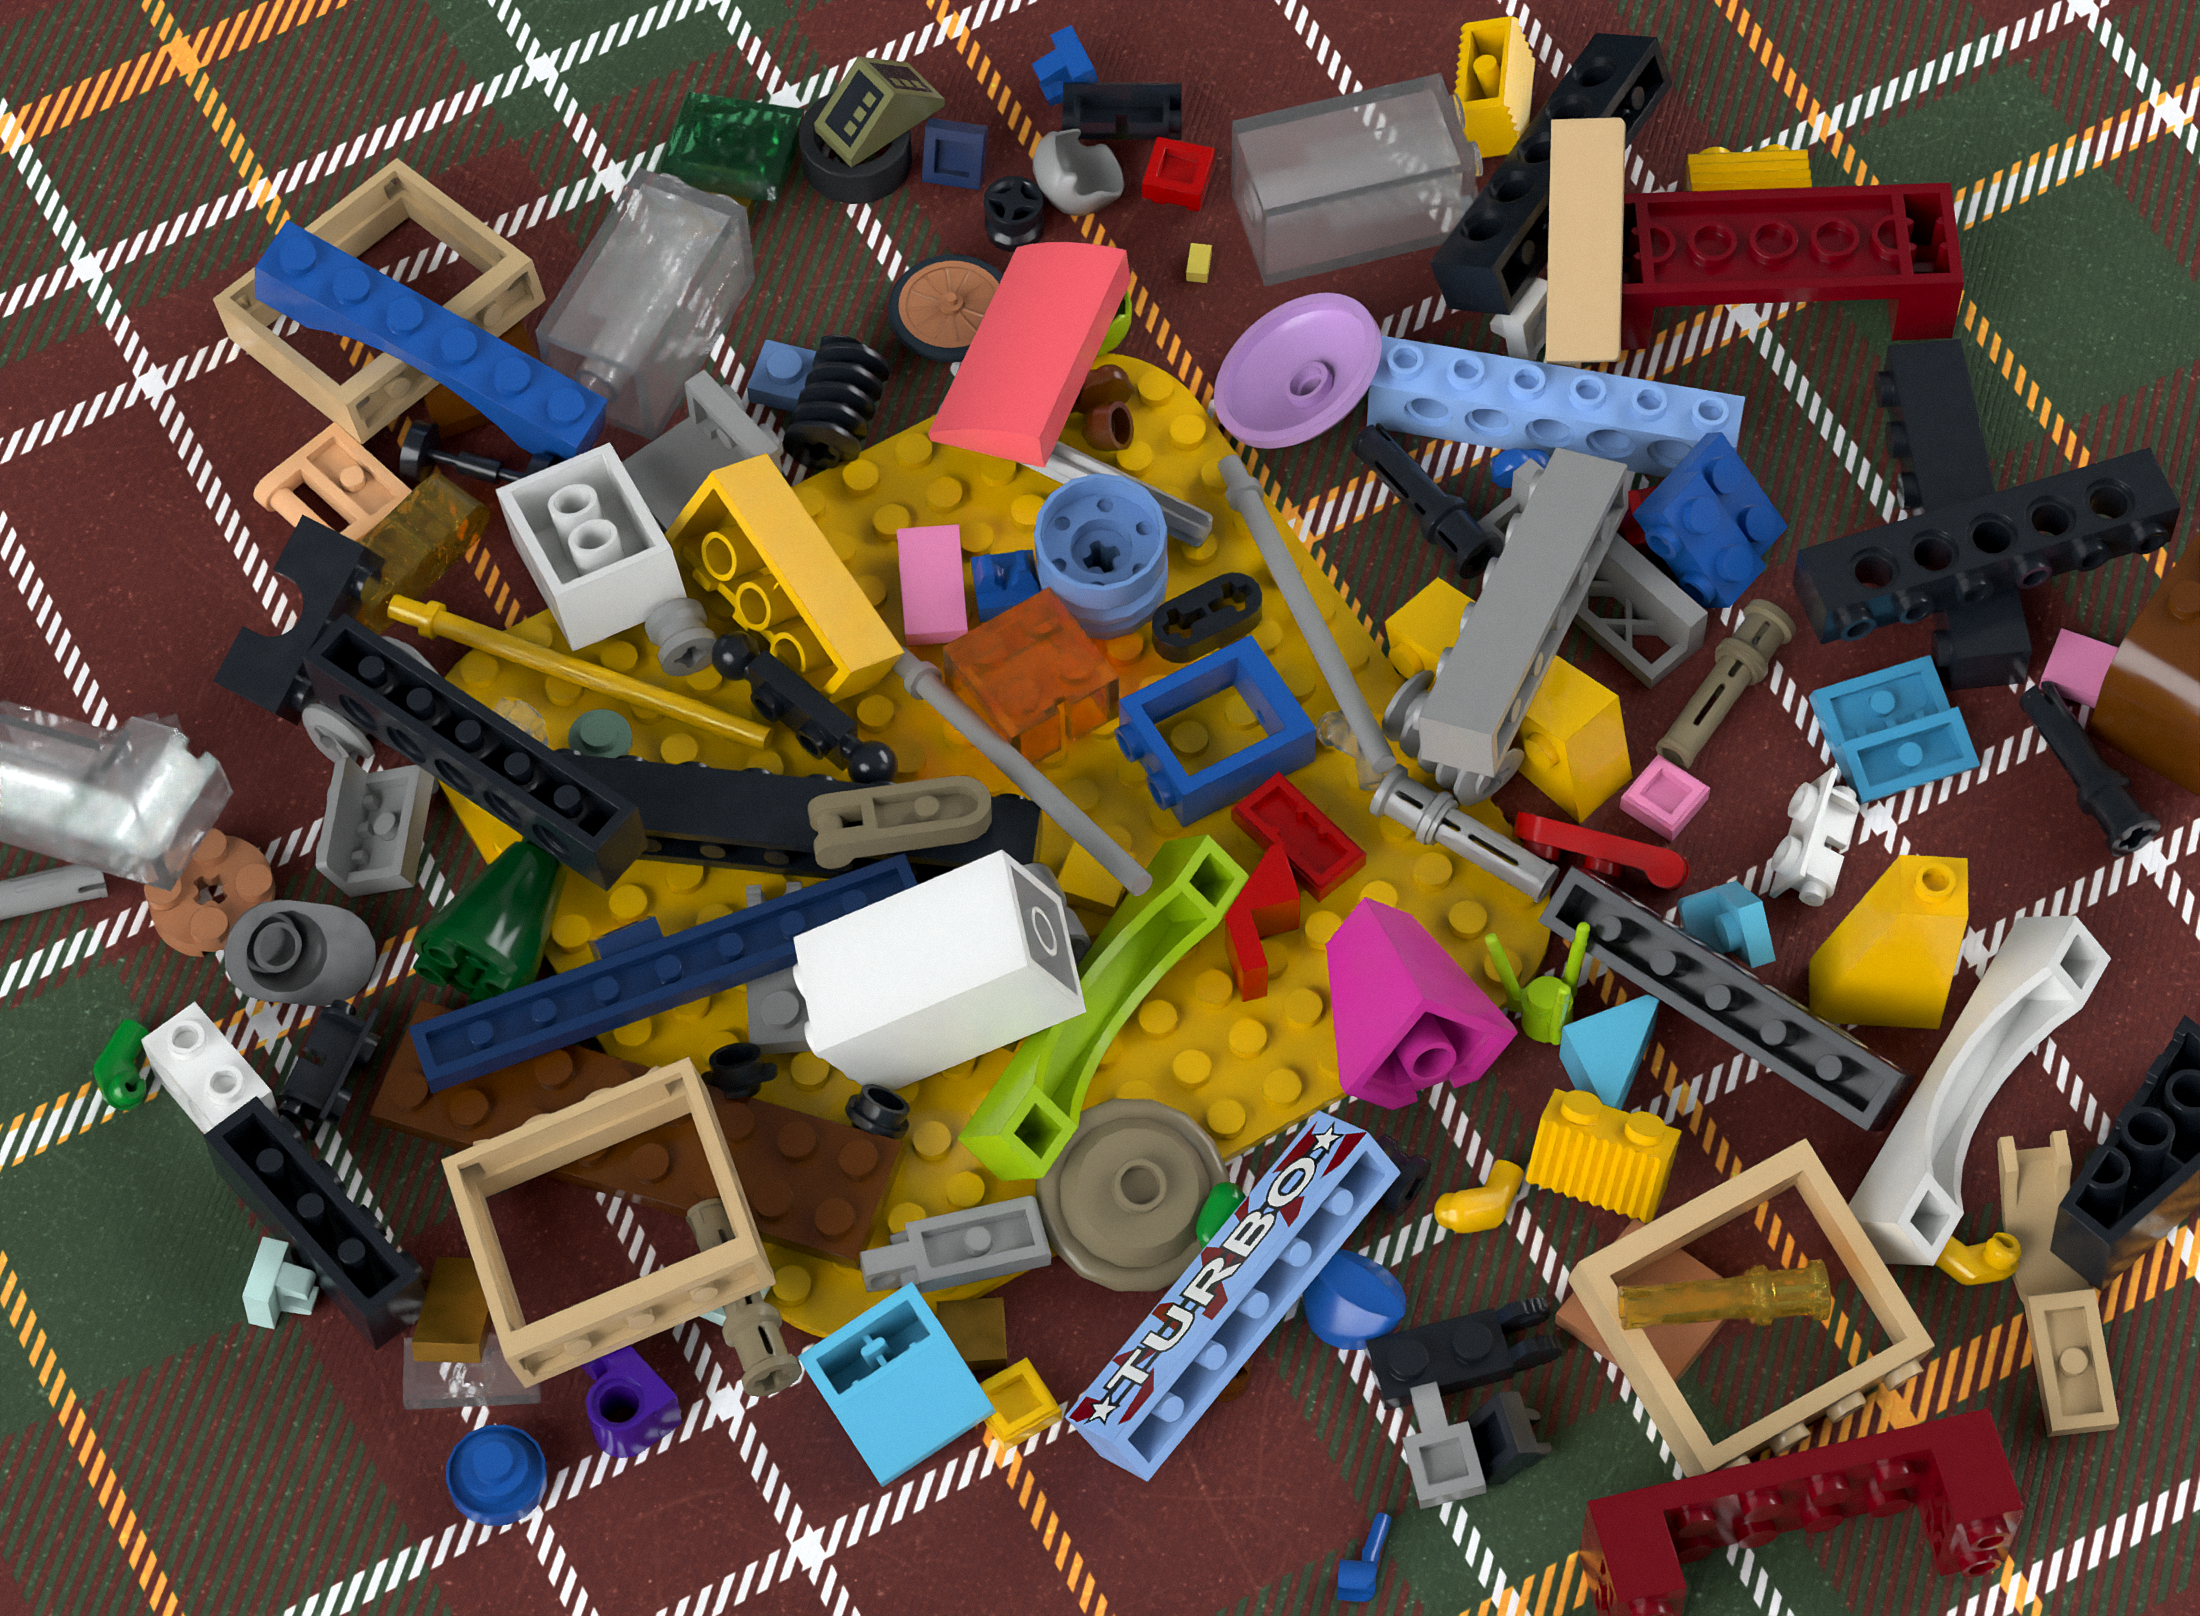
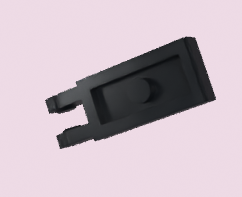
(1460, 1352)

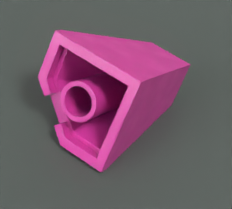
(1405, 1010)

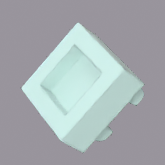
(277, 1285)

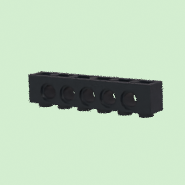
(1506, 229)
(2007, 522)
(476, 752)

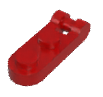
(1601, 850)

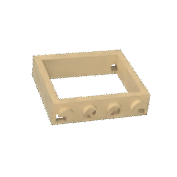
(354, 224)
(1797, 1165)
(640, 1306)

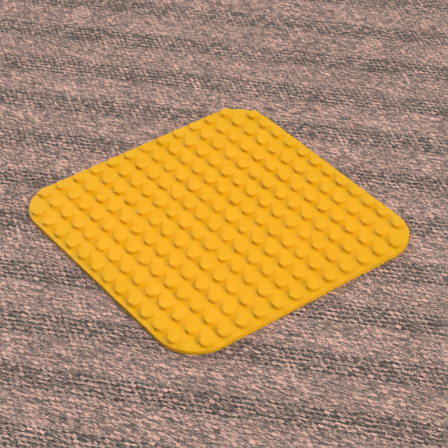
(1191, 1039)

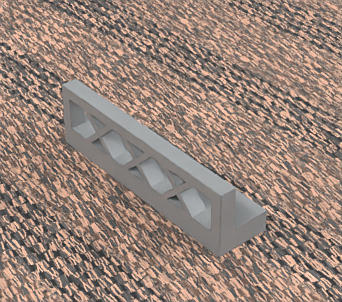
(1636, 584)

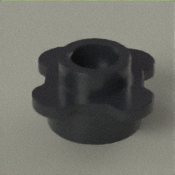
(738, 1070)

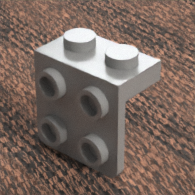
(710, 438)

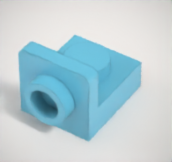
(1729, 921)

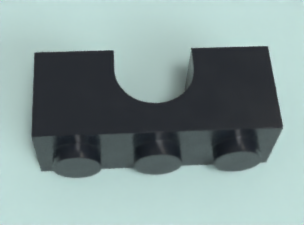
(334, 580)

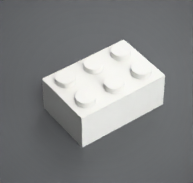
(591, 545)

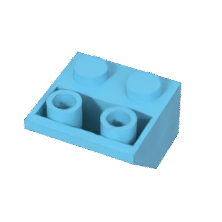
(897, 1384)

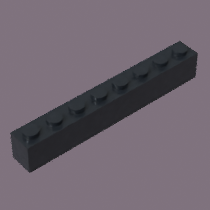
(763, 819)

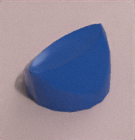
(1353, 1301)

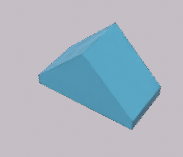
(1608, 1049)

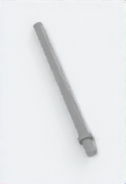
(1246, 496)
(925, 682)

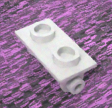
(1819, 816)

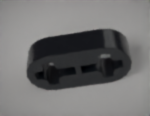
(1204, 614)

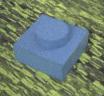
(779, 375)

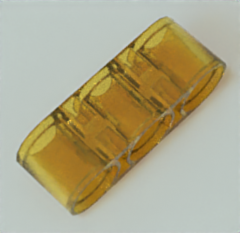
(421, 543)

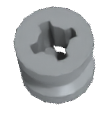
(682, 636)

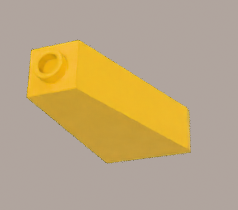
(1895, 948)

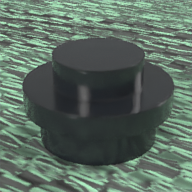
(879, 1112)

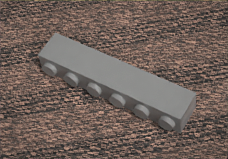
(1522, 612)

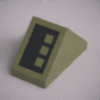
(875, 107)

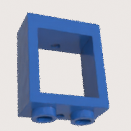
(1246, 667)

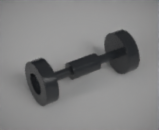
(422, 451)

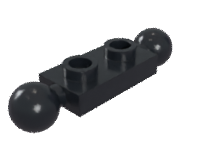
(815, 720)

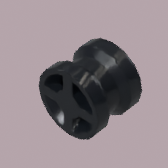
(1006, 199)
(1410, 1181)

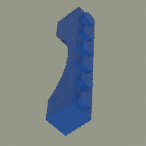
(351, 299)

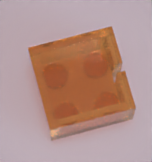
(1027, 665)

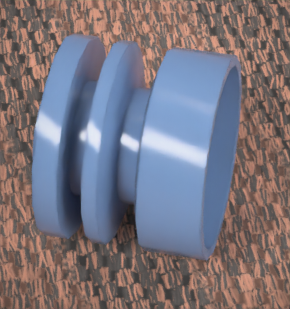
(1103, 553)

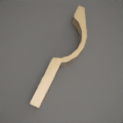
(2056, 1299)

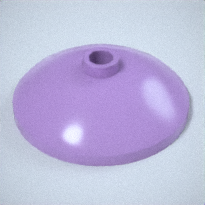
(1298, 371)

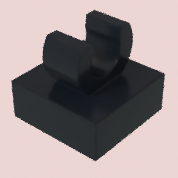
(1506, 1437)

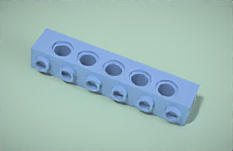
(1543, 406)

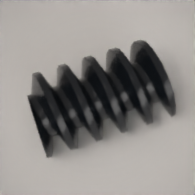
(836, 403)

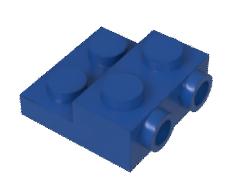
(1711, 523)

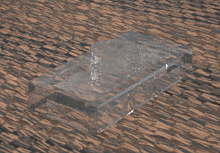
(464, 1384)

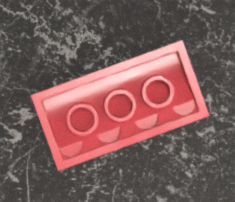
(1033, 350)

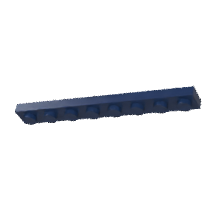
(642, 979)

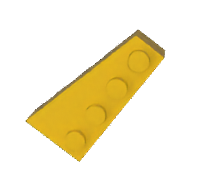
(783, 578)
(1571, 729)

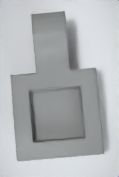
(1441, 1456)

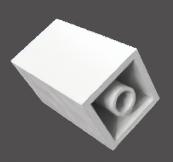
(938, 974)

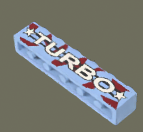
(1233, 1295)

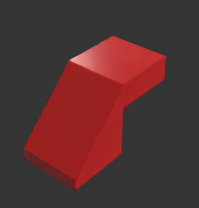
(1263, 908)

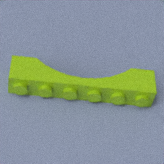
(1043, 1088)

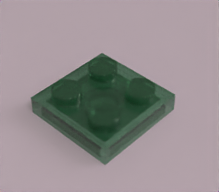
(733, 146)

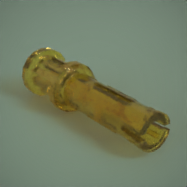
(1755, 1296)

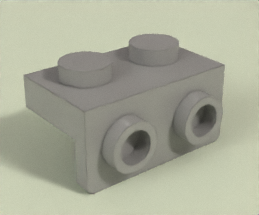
(373, 827)

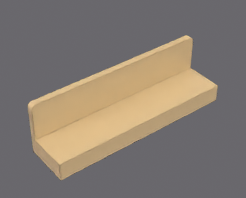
(1585, 241)

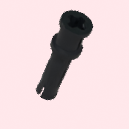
(1442, 517)
(2102, 789)

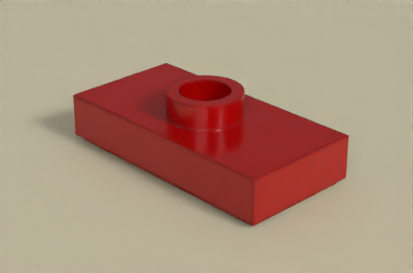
(1315, 846)

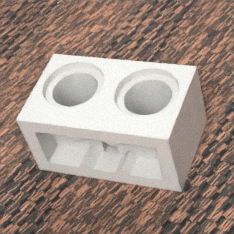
(203, 1069)

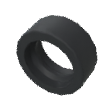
(863, 181)

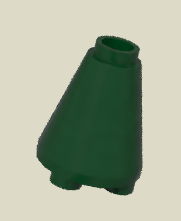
(495, 927)

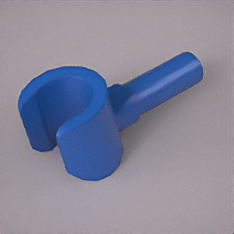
(1358, 1577)

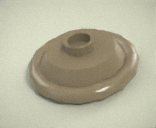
(1130, 1194)

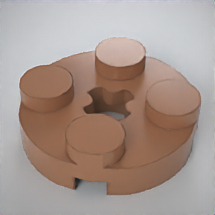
(220, 862)

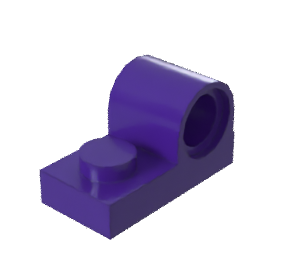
(629, 1382)

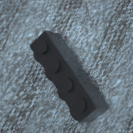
(324, 1229)

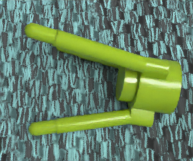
(1546, 1001)

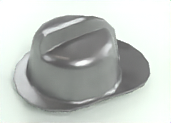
(299, 953)

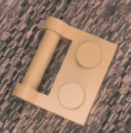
(341, 475)

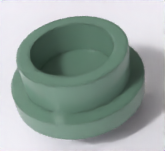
(601, 734)

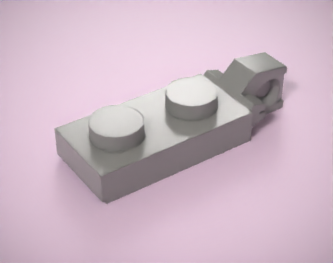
(960, 1248)

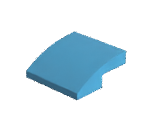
(1893, 730)

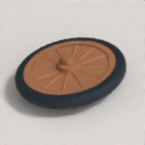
(942, 304)

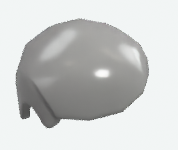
(1076, 176)

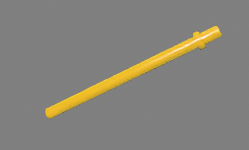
(435, 621)

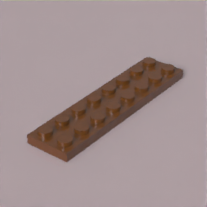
(803, 1176)

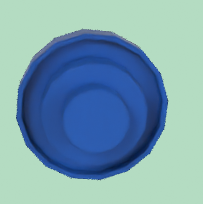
(496, 1475)

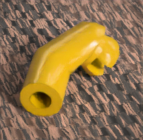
(1481, 1207)
(1981, 1262)

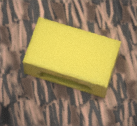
(1198, 263)

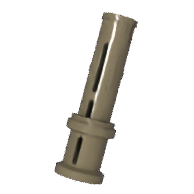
(1736, 666)
(750, 1322)

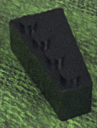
(2141, 1174)

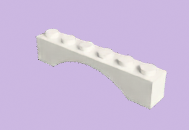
(2031, 987)

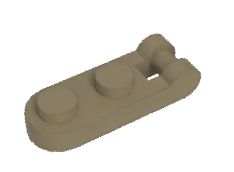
(898, 818)

